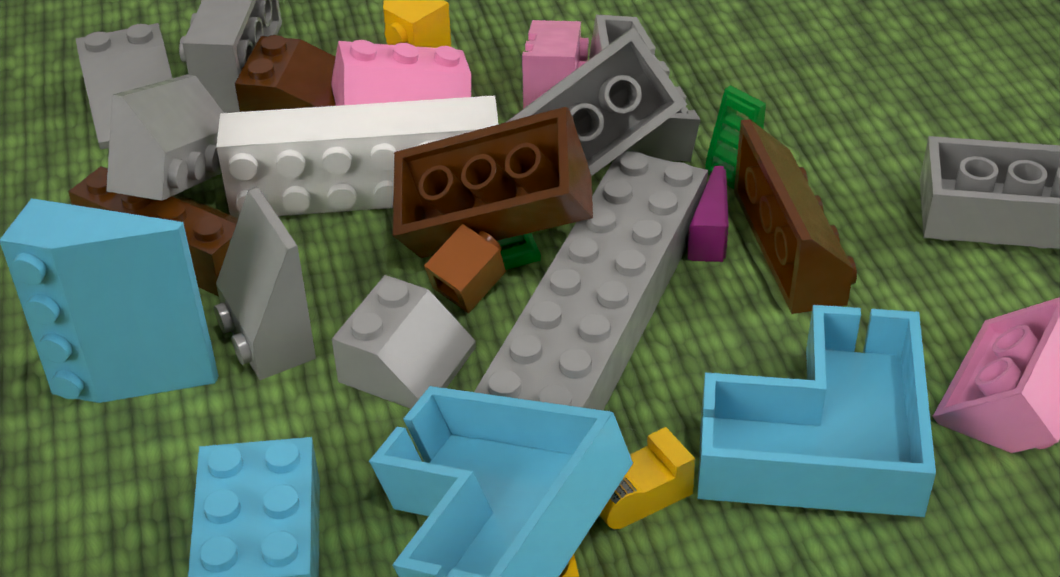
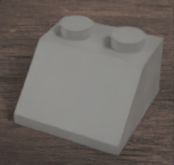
(400, 343)

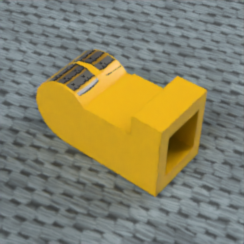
(658, 478)

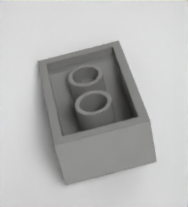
(117, 64)
(264, 292)

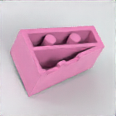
(552, 55)

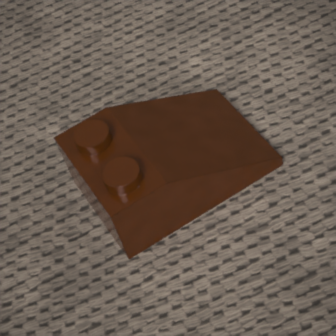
(285, 76)

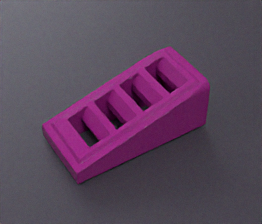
(710, 221)

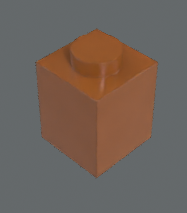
(466, 267)

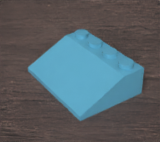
(109, 301)

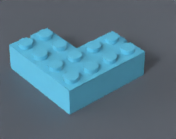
(837, 441)
(501, 482)

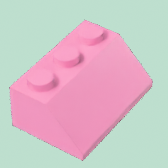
(398, 73)
(1009, 382)

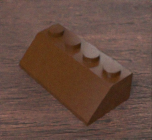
(492, 181)
(790, 224)
(206, 228)

